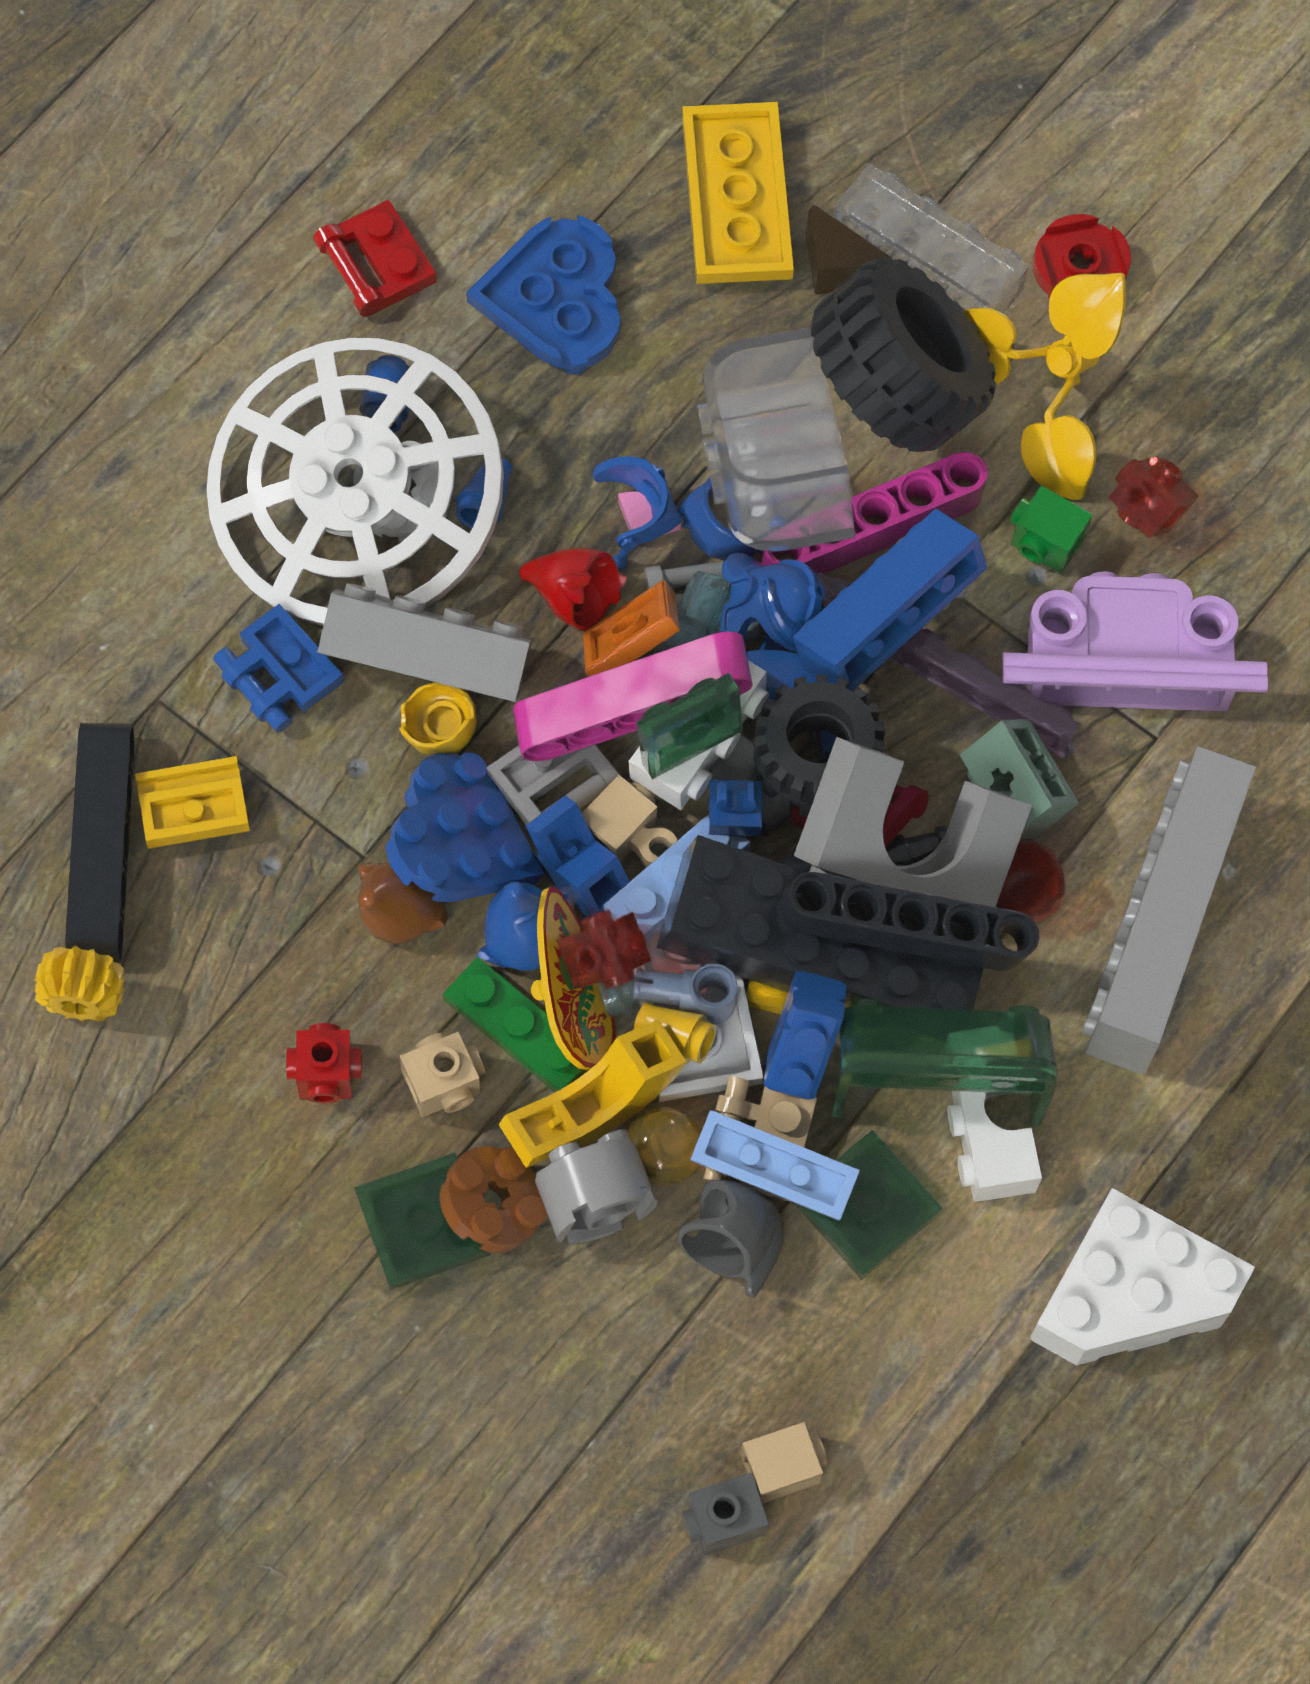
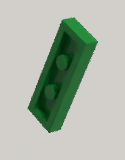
(511, 1023)

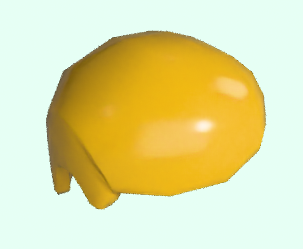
(438, 719)

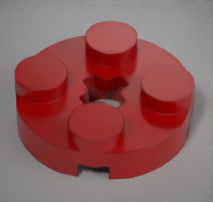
(1078, 235)

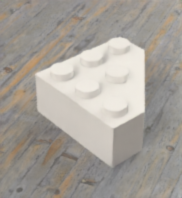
(1138, 1285)

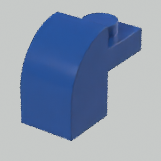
(574, 858)

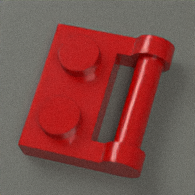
(388, 251)

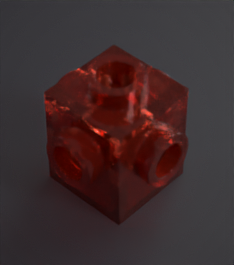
(1152, 495)
(604, 950)

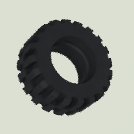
(903, 355)

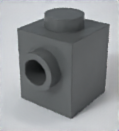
(725, 1514)

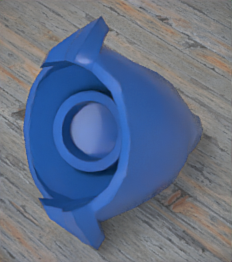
(512, 927)

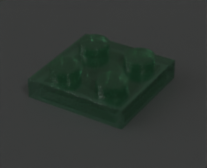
(689, 725)
(882, 1210)
(410, 1226)

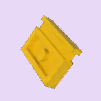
(192, 802)

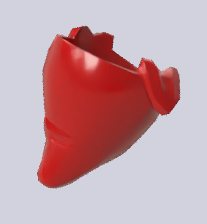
(576, 584)

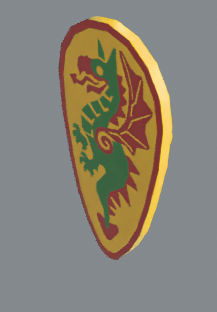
(574, 1015)

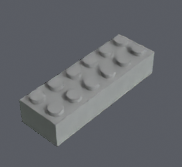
(1166, 909)

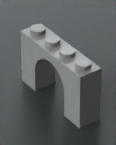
(847, 831)

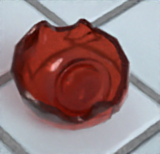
(1034, 882)

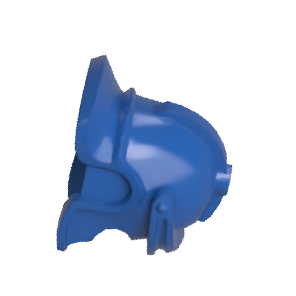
(774, 595)

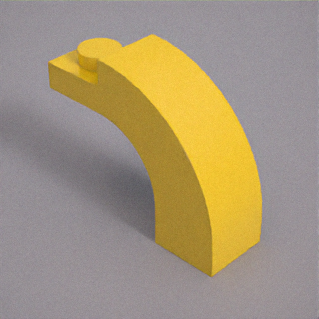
(600, 1100)

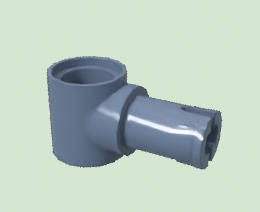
(685, 990)

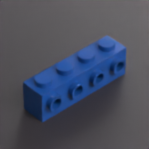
(891, 600)

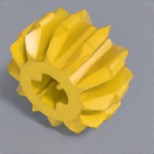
(79, 984)

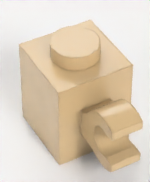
(625, 821)

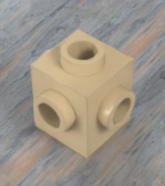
(442, 1073)

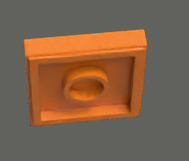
(631, 630)

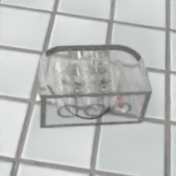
(775, 443)

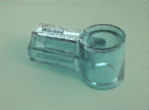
(699, 609)

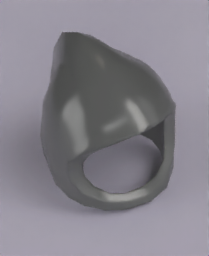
(736, 1234)

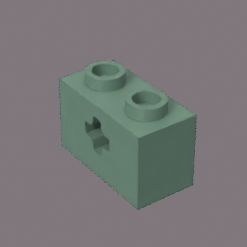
(1019, 765)

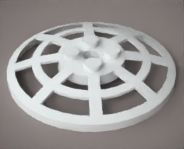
(377, 496)

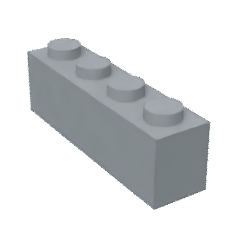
(425, 643)

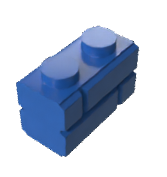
(805, 1035)

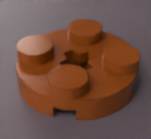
(470, 1215)

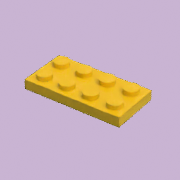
(737, 193)

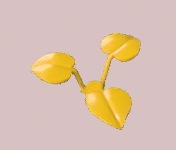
(1090, 315)

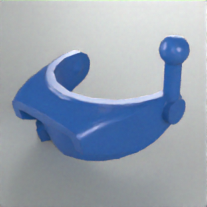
(650, 482)
(706, 529)

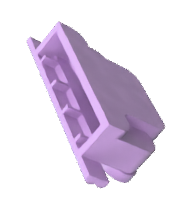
(1133, 647)

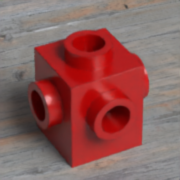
(324, 1080)

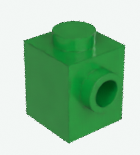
(1049, 528)

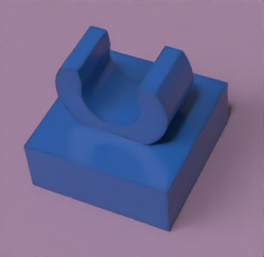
(735, 807)

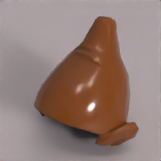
(393, 909)

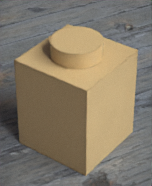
(784, 1461)

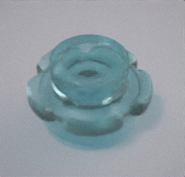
(618, 999)

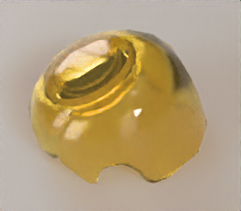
(665, 1144)

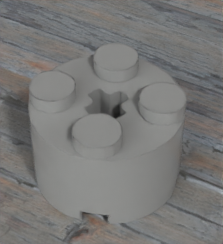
(594, 1188)

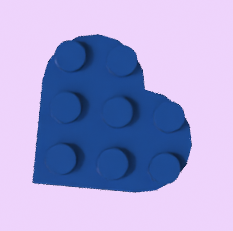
(555, 293)
(459, 832)

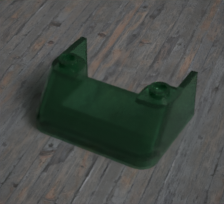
(945, 1052)

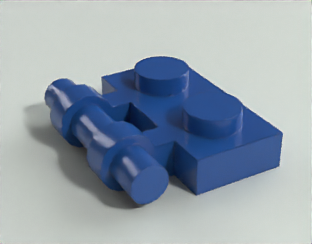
(291, 660)

